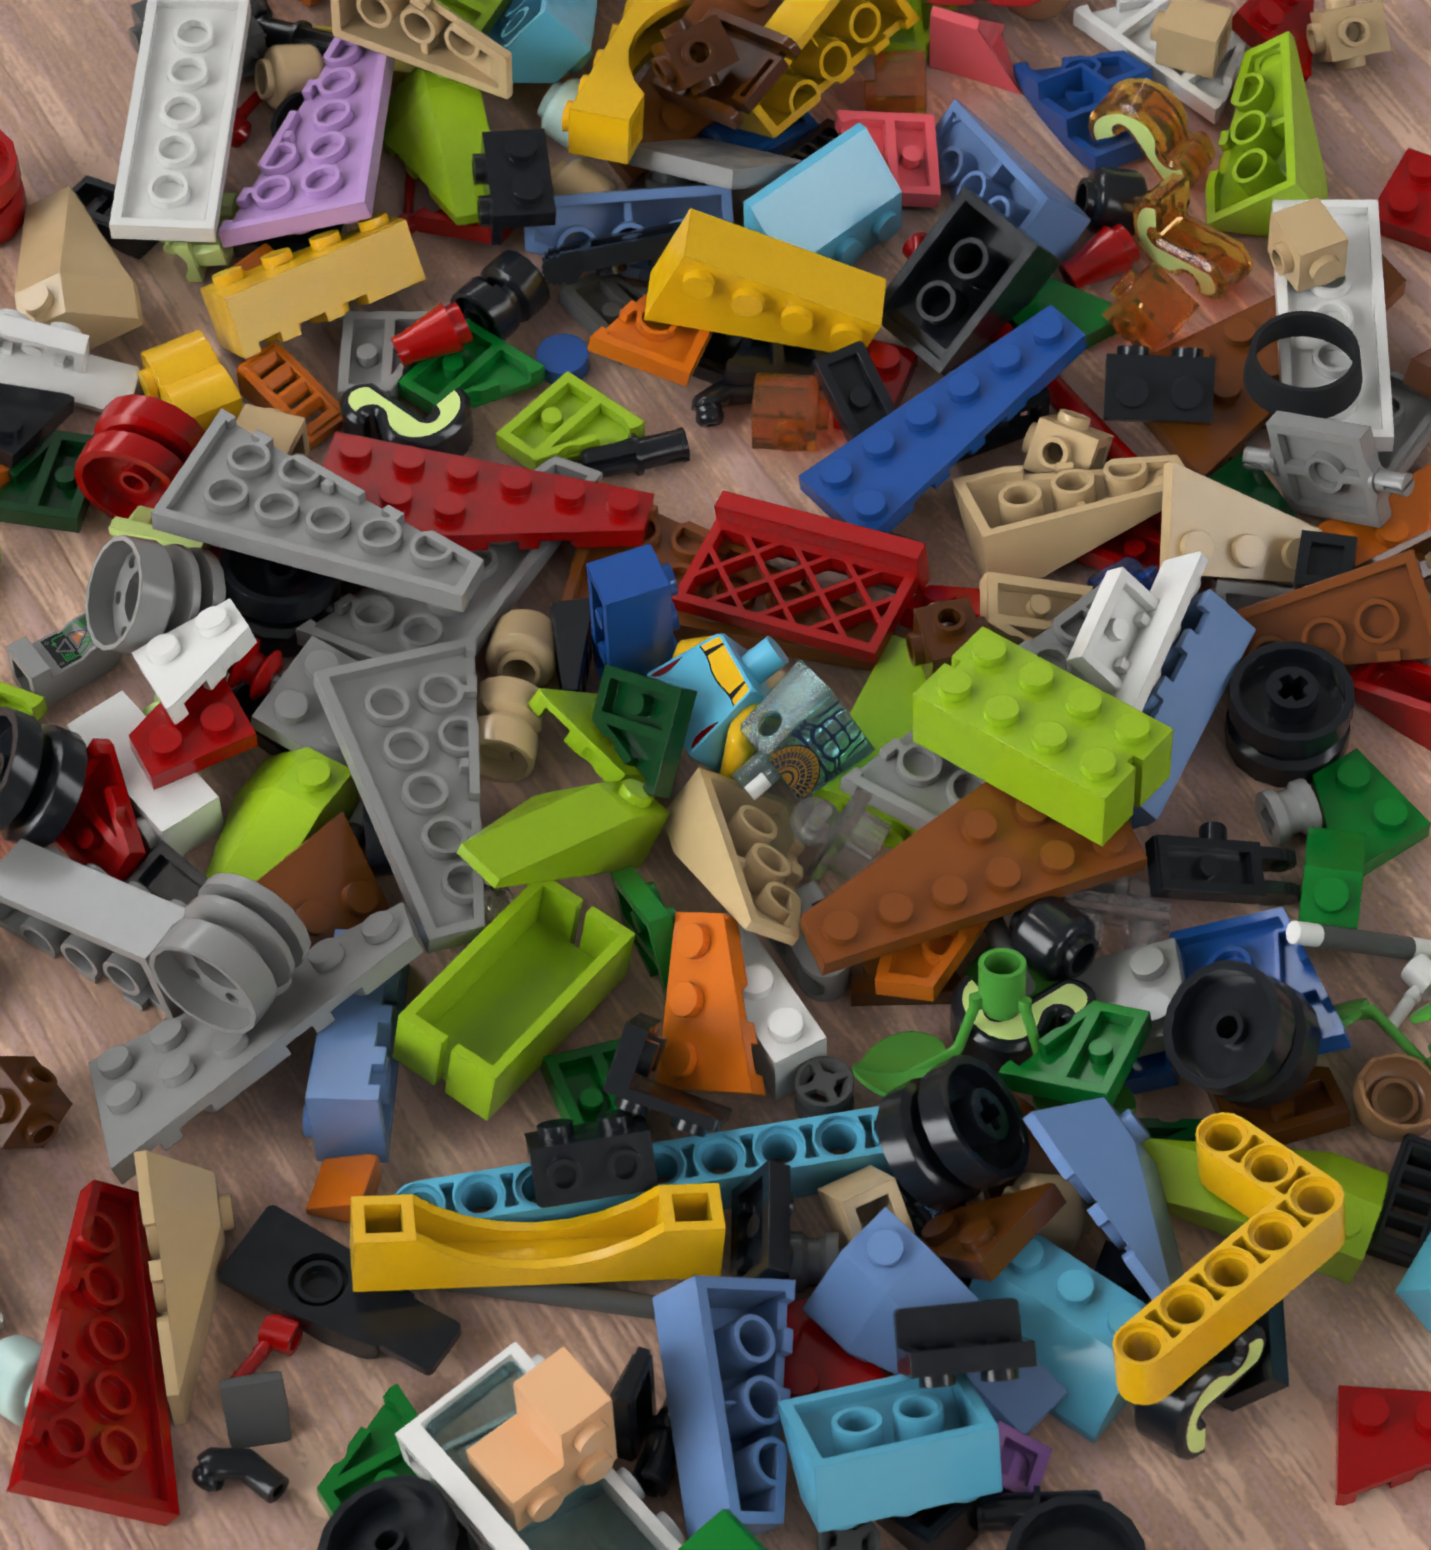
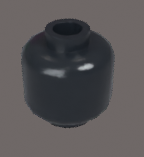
(1110, 197)
(1054, 938)

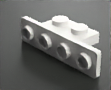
(59, 361)
(1135, 627)

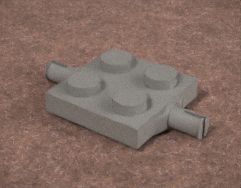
(1328, 469)

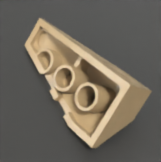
(426, 37)
(73, 272)
(1051, 518)
(740, 852)
(188, 1244)

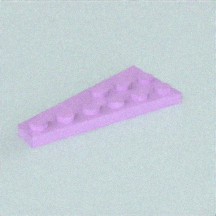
(323, 155)

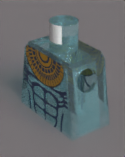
(800, 737)

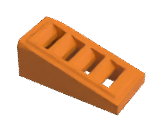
(271, 370)

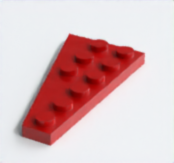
(488, 500)
(98, 1395)

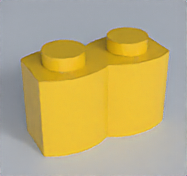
(189, 377)

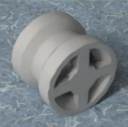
(1288, 811)

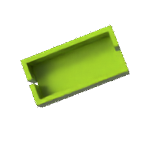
(1042, 735)
(512, 996)

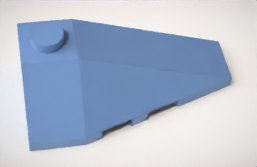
(990, 167)
(618, 211)
(1114, 1170)
(892, 1270)

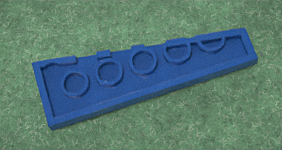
(912, 449)

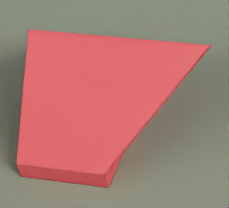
(970, 48)

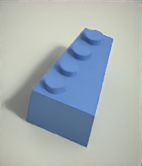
(1192, 684)
(355, 1074)
(723, 1383)

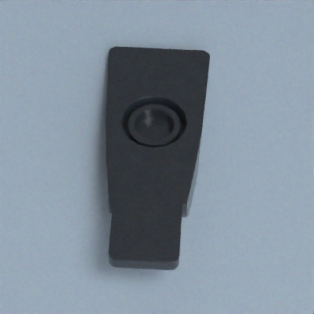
(309, 1280)

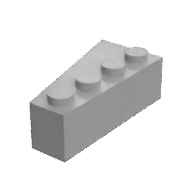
(89, 917)

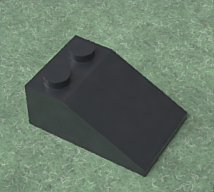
(964, 282)

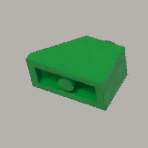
(1332, 877)

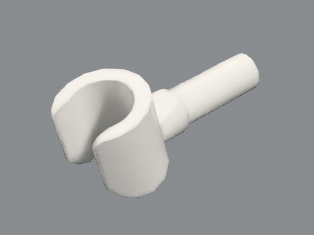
(1418, 977)

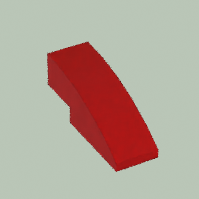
(1397, 695)

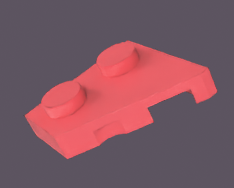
(907, 147)

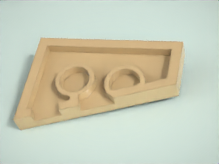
(1231, 529)

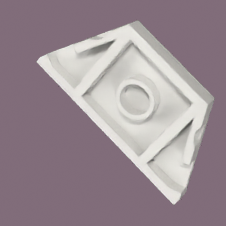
(1129, 29)

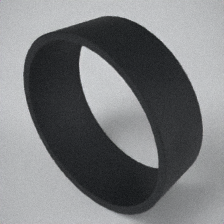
(1314, 401)

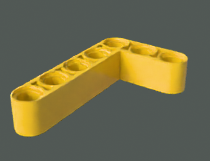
(1290, 1233)

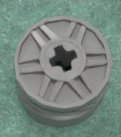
(148, 591)
(230, 953)

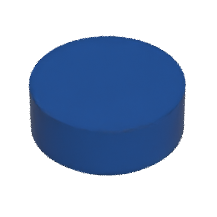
(563, 354)

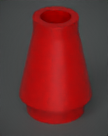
(1101, 258)
(433, 335)

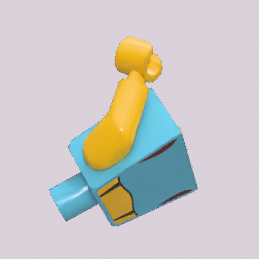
(728, 689)

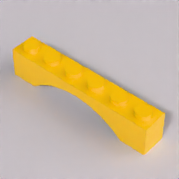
(609, 104)
(420, 1246)

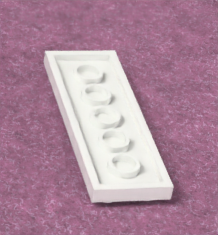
(180, 120)
(1358, 304)

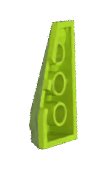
(435, 131)
(1269, 145)
(281, 809)
(568, 835)
(1191, 1201)

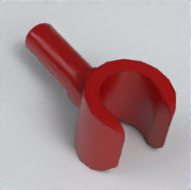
(242, 127)
(275, 1334)

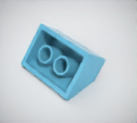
(546, 37)
(832, 201)
(1073, 1324)
(890, 1449)

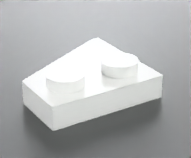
(194, 655)

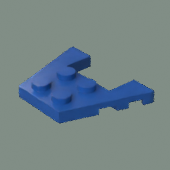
(1263, 944)

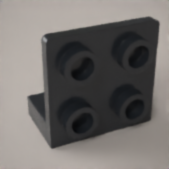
(636, 1057)

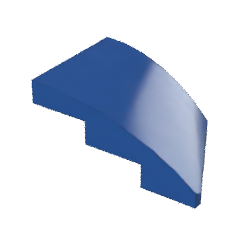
(1071, 92)

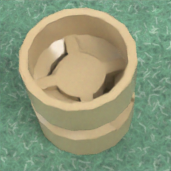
(507, 728)

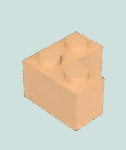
(549, 1446)

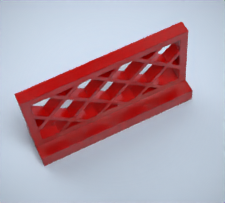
(817, 547)

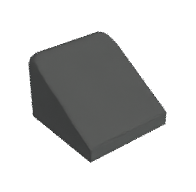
(256, 1409)

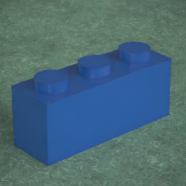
(632, 610)

